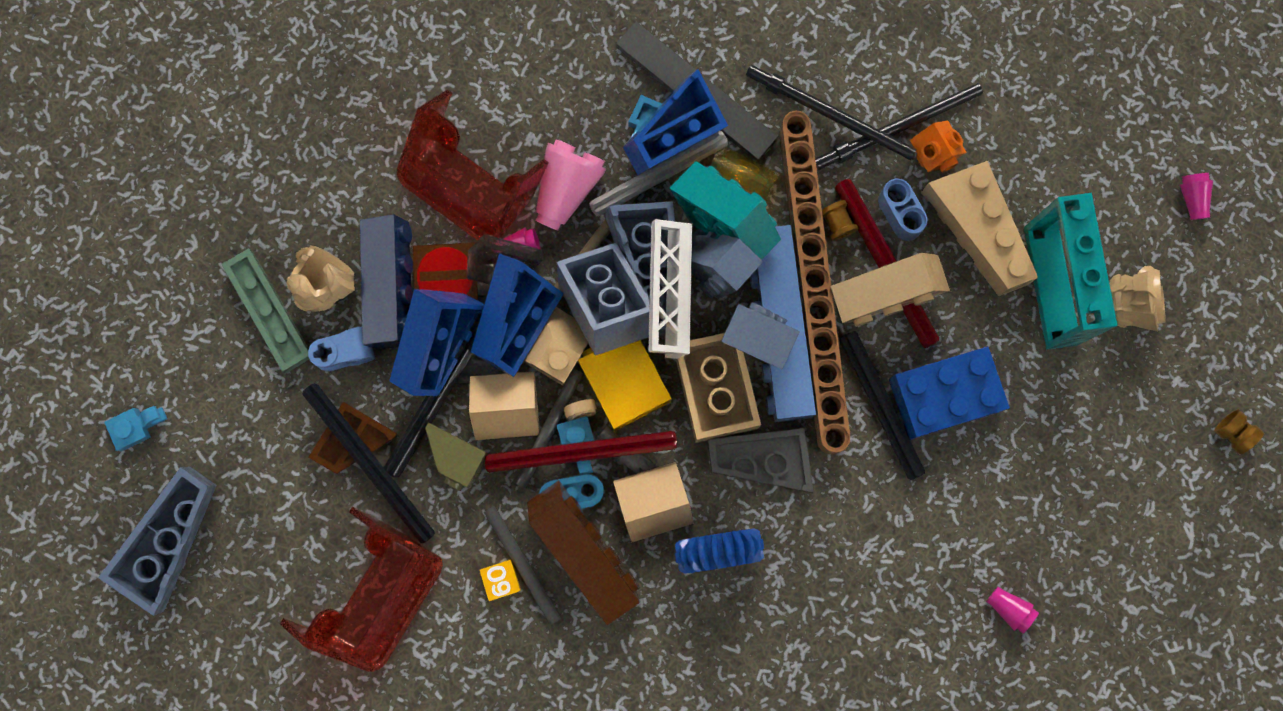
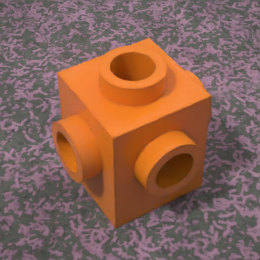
(938, 147)

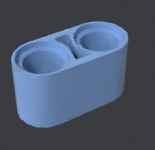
(907, 208)

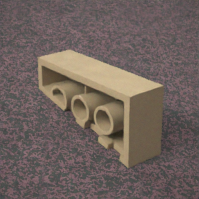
(983, 226)

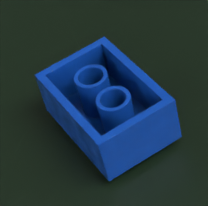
(948, 393)

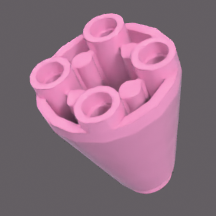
(565, 183)

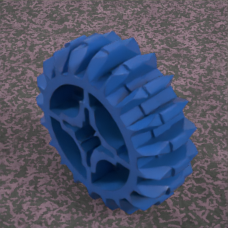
(719, 550)

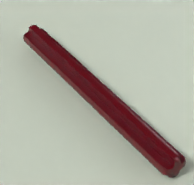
(883, 256)
(581, 451)

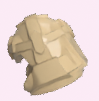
(319, 280)
(1139, 299)

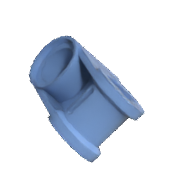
(346, 350)

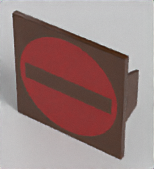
(443, 268)

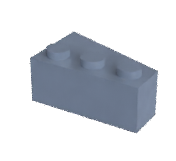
(721, 263)

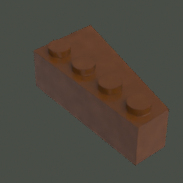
(582, 553)

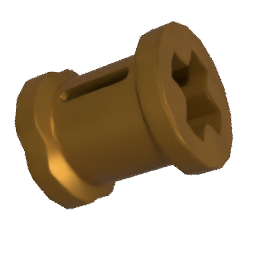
(839, 220)

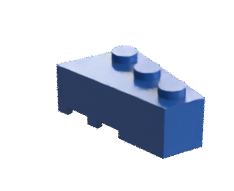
(431, 339)

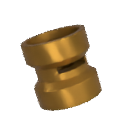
(1239, 432)

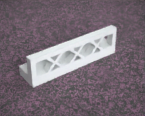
(676, 287)

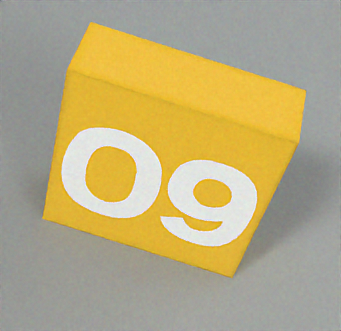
(500, 580)

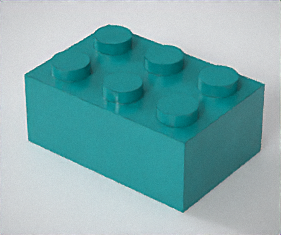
(725, 208)

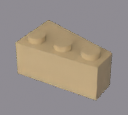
(890, 288)

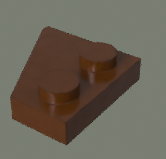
(331, 452)

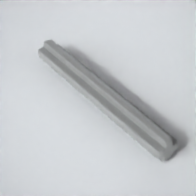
(659, 173)

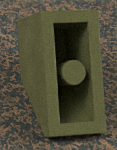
(455, 458)

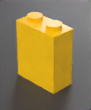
(625, 383)

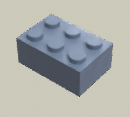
(605, 298)

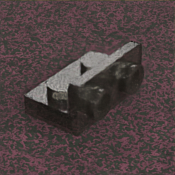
(485, 253)

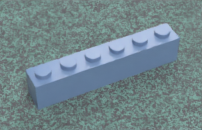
(779, 292)

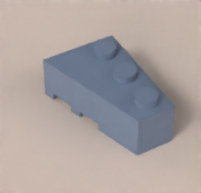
(761, 334)

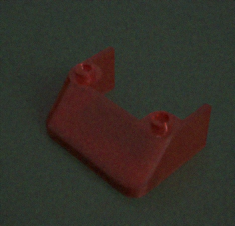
(454, 183)
(380, 605)

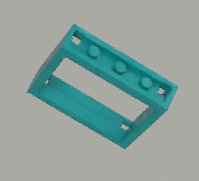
(1087, 270)

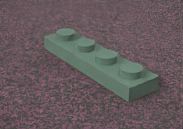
(267, 310)

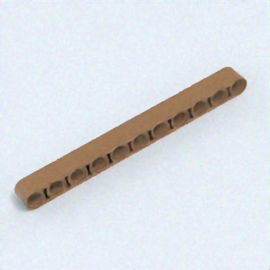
(818, 266)

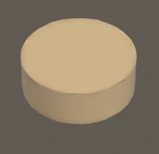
(580, 409)

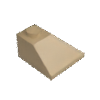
(557, 347)

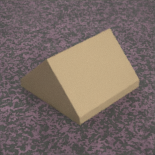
(503, 405)
(653, 502)

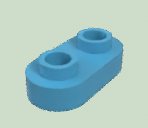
(574, 487)

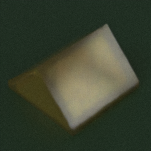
(747, 172)

